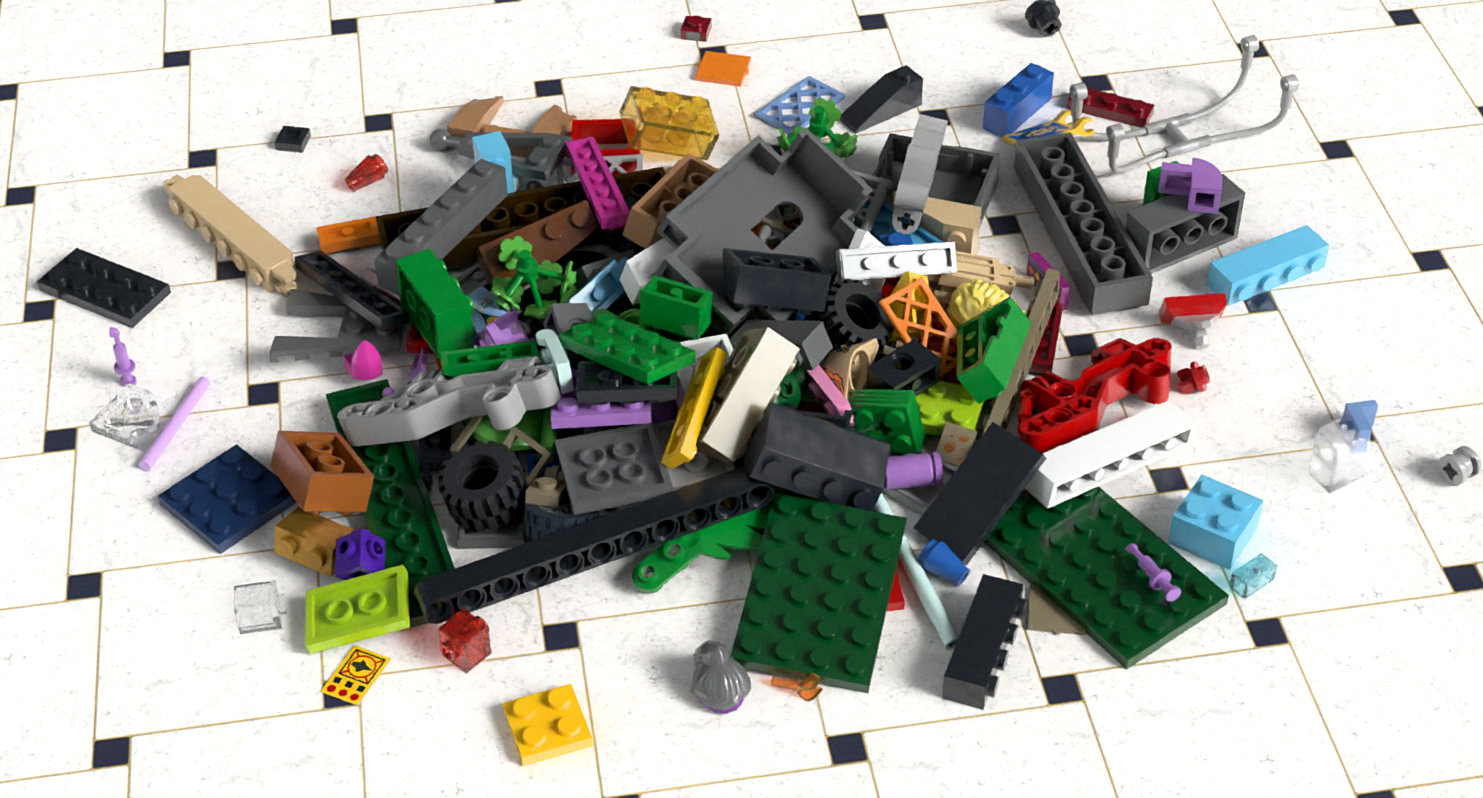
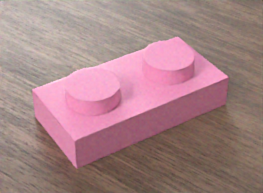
(824, 389)

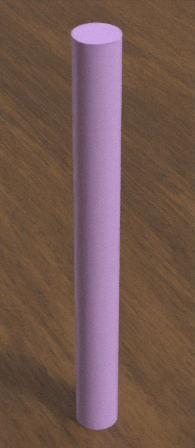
(174, 424)

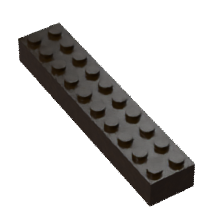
(517, 212)

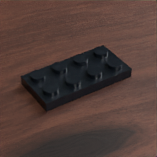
(104, 287)

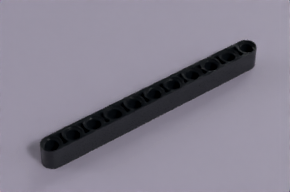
(590, 544)

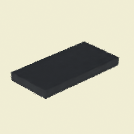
(980, 492)

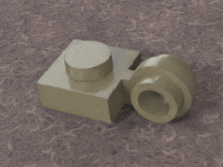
(547, 490)

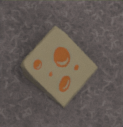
(955, 443)

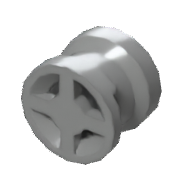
(1459, 466)

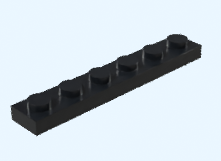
(352, 290)

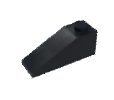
(885, 99)

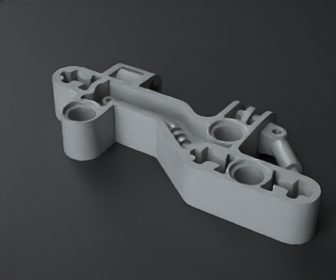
(918, 172)
(438, 401)

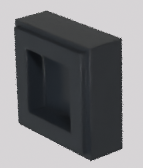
(292, 139)

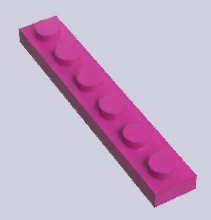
(598, 183)

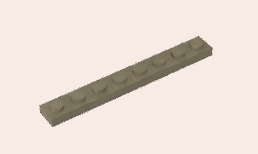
(1038, 314)

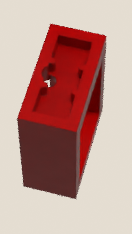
(604, 132)

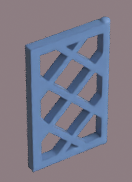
(777, 120)

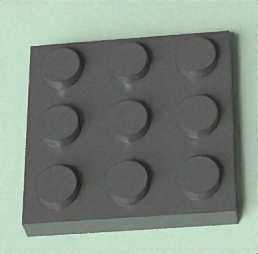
(612, 468)

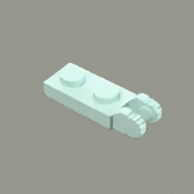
(556, 358)

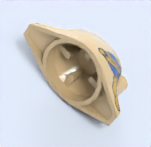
(849, 365)

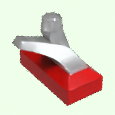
(1194, 314)

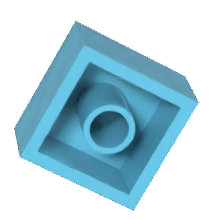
(1215, 521)

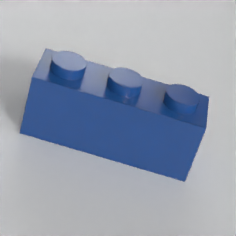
(1018, 100)

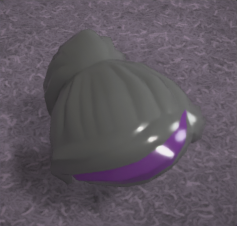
(718, 678)

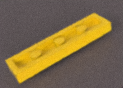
(694, 408)

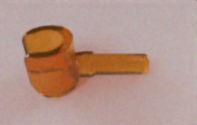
(806, 689)

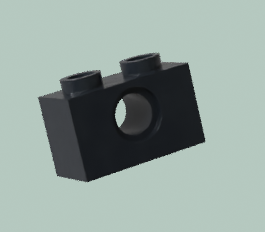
(905, 369)

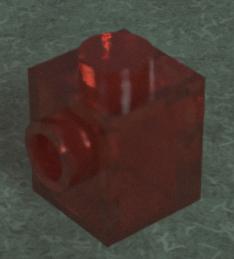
(465, 640)

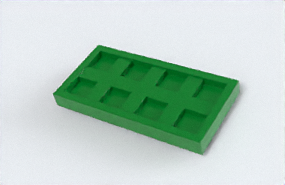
(627, 348)

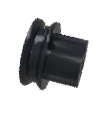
(1044, 17)

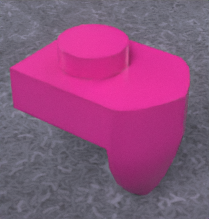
(364, 362)

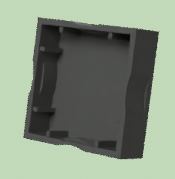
(960, 173)

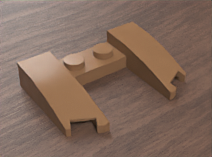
(478, 115)

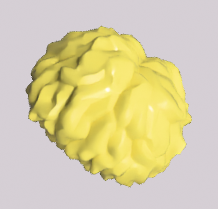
(972, 299)

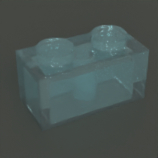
(1253, 576)

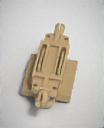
(976, 267)

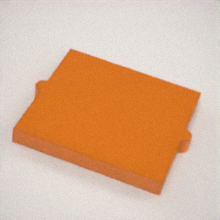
(723, 68)

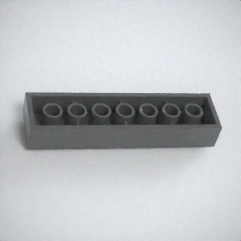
(1082, 224)

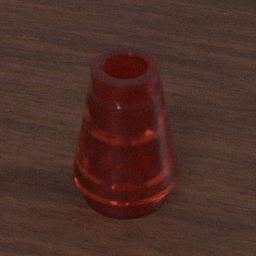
(366, 172)

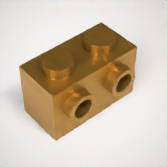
(309, 540)

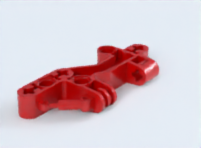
(1077, 406)

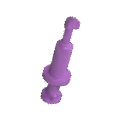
(123, 365)
(1158, 578)

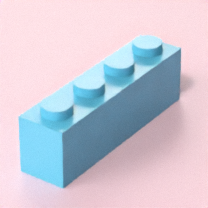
(1268, 264)

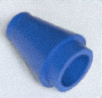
(943, 562)

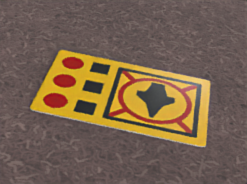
(355, 675)

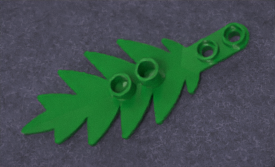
(730, 534)

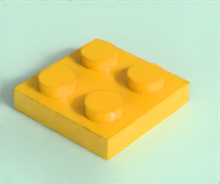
(547, 724)

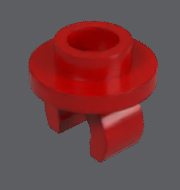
(1193, 378)

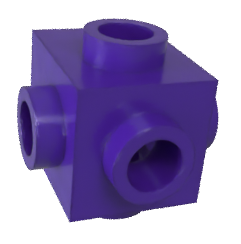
(359, 554)

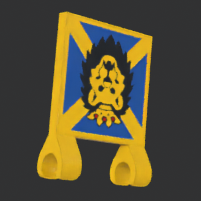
(1051, 127)

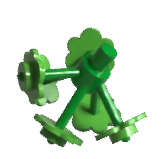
(821, 120)
(508, 292)

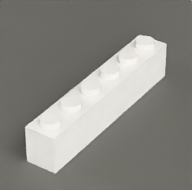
(1111, 453)

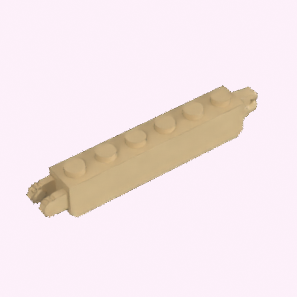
(233, 232)

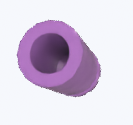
(914, 471)

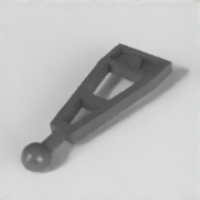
(540, 164)

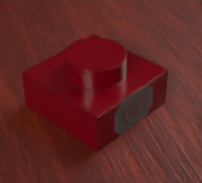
(696, 28)

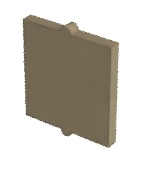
(1049, 617)

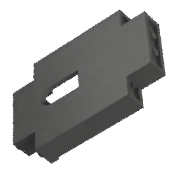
(742, 195)

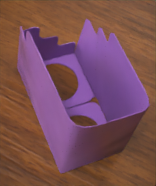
(503, 331)

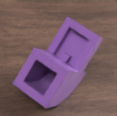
(1198, 181)

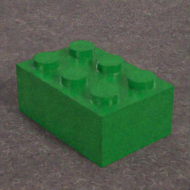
(435, 302)

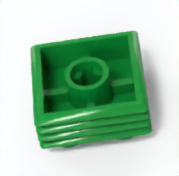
(889, 417)

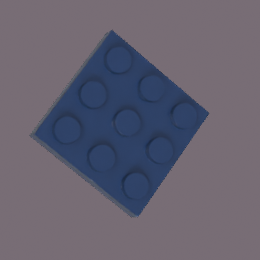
(227, 498)

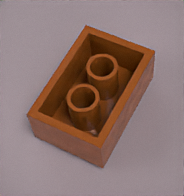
(322, 472)

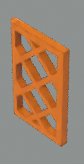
(931, 306)

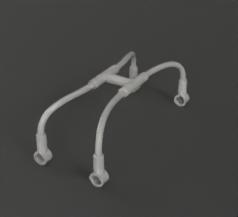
(1116, 133)

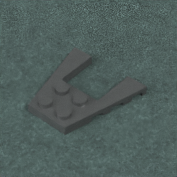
(352, 331)

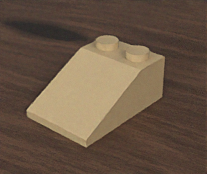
(952, 223)

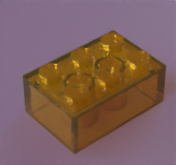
(669, 122)

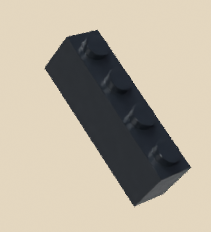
(983, 642)

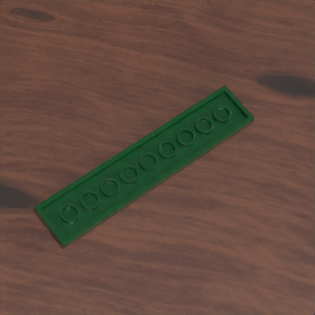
(398, 501)

